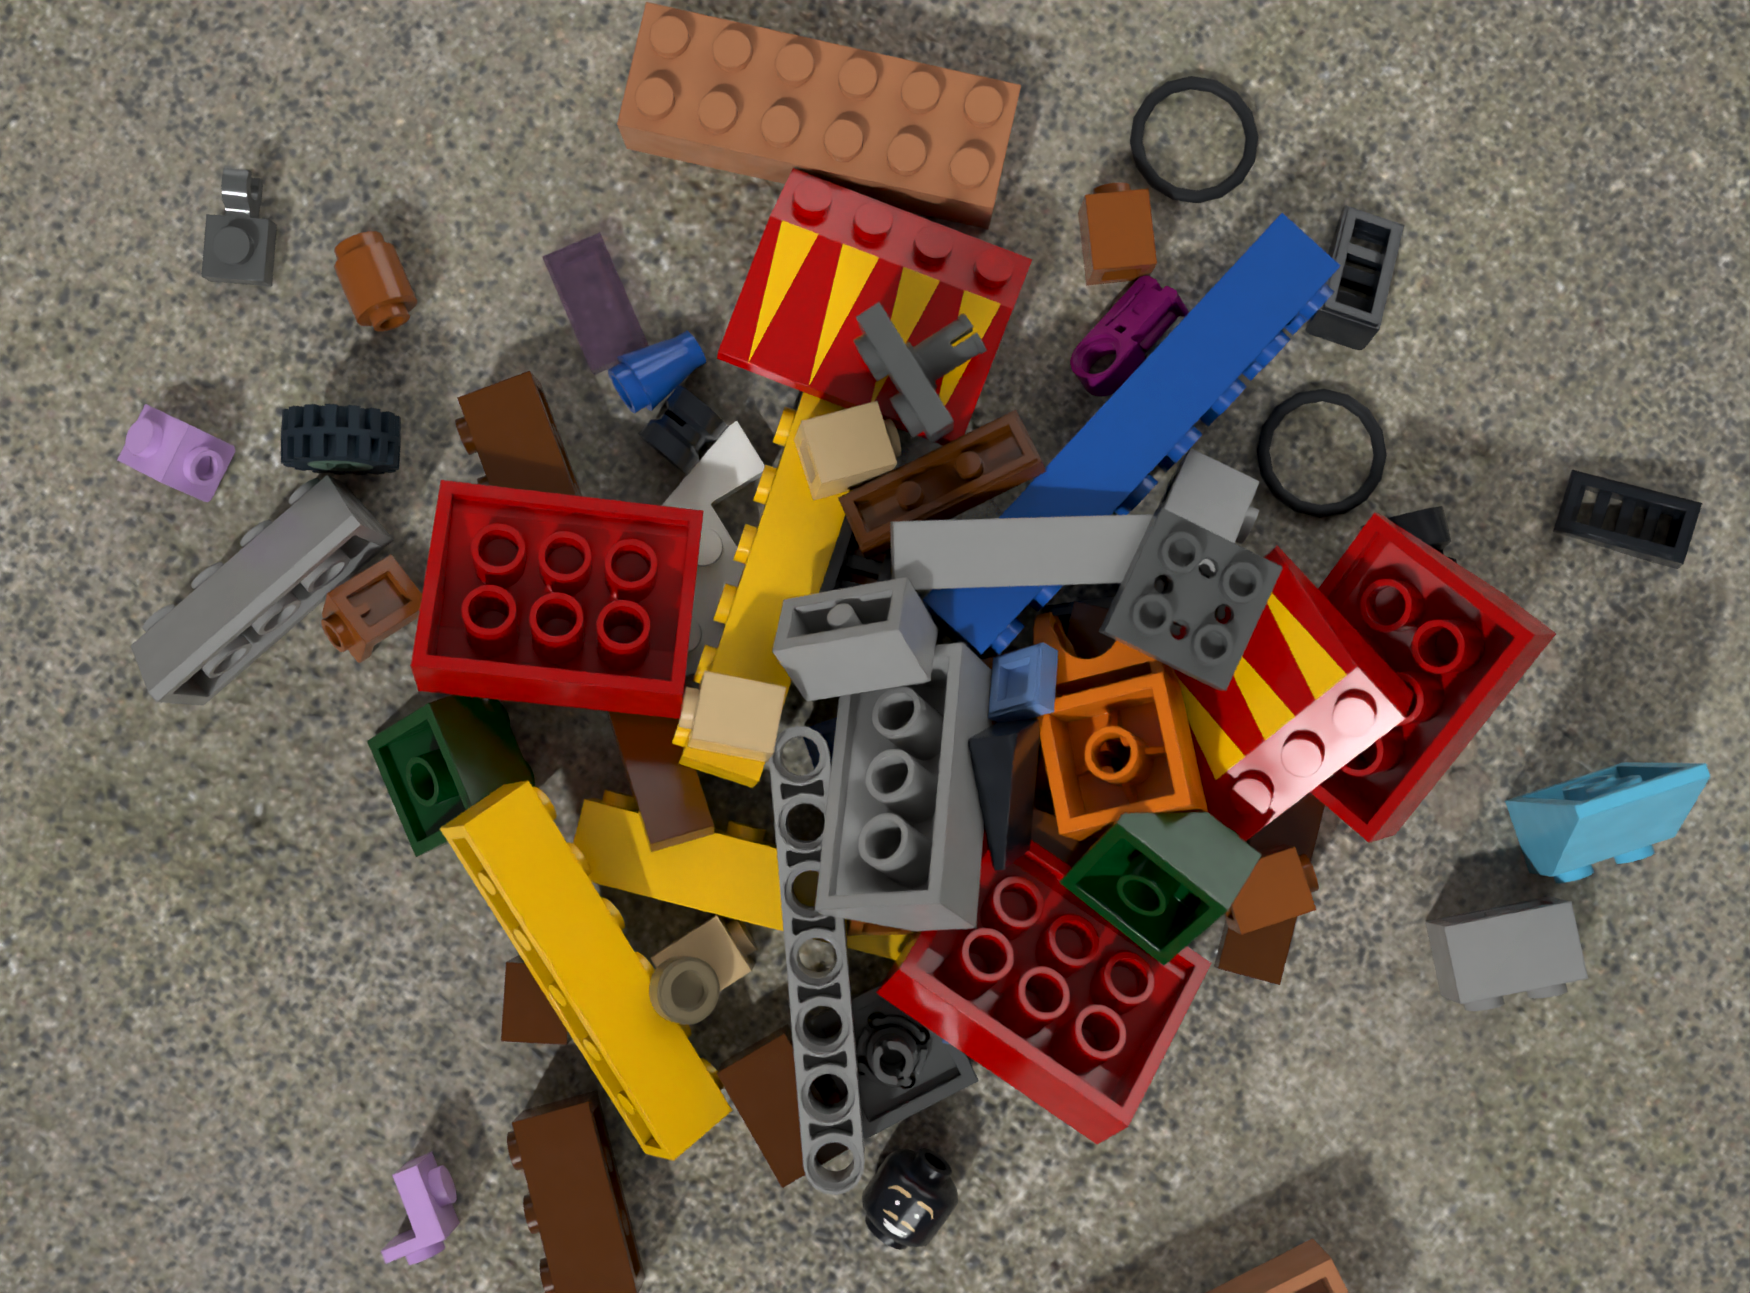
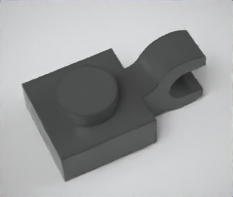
(239, 244)

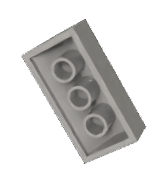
(258, 593)
(907, 802)

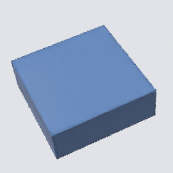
(1023, 683)

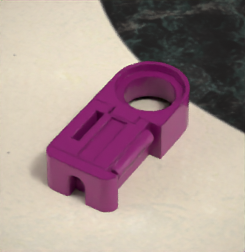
(1128, 332)

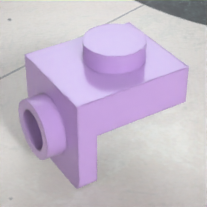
(176, 453)
(428, 1200)

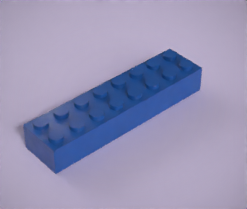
(1154, 412)

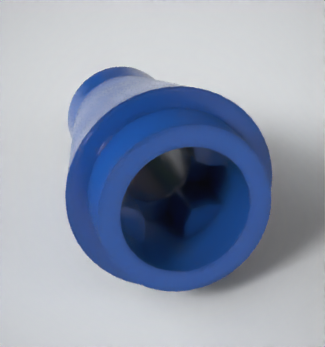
(653, 372)

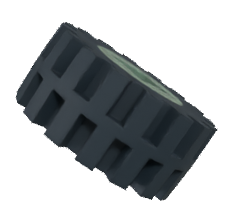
(340, 439)

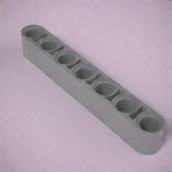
(809, 989)

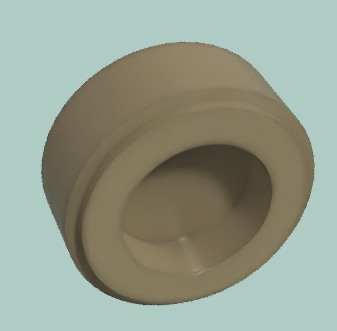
(684, 989)

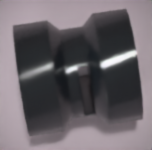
(683, 429)

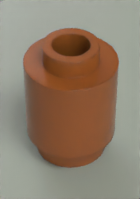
(374, 281)

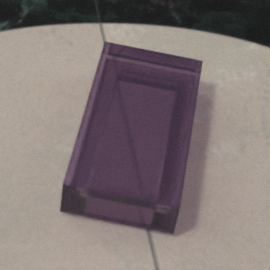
(595, 302)

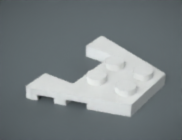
(719, 474)

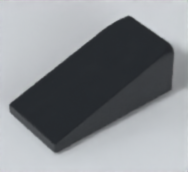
(1005, 778)

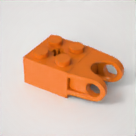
(1109, 705)

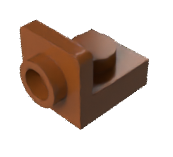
(370, 608)

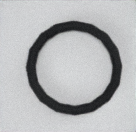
(1222, 92)
(1351, 405)

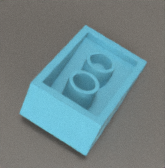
(1604, 816)

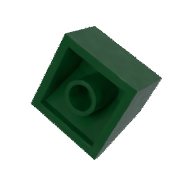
(446, 763)
(1163, 877)

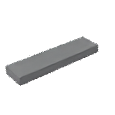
(1016, 551)

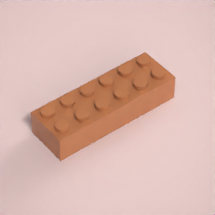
(841, 113)

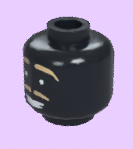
(909, 1198)

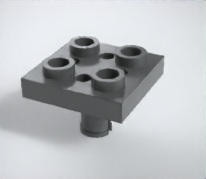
(916, 367)
(1149, 609)
(893, 1056)

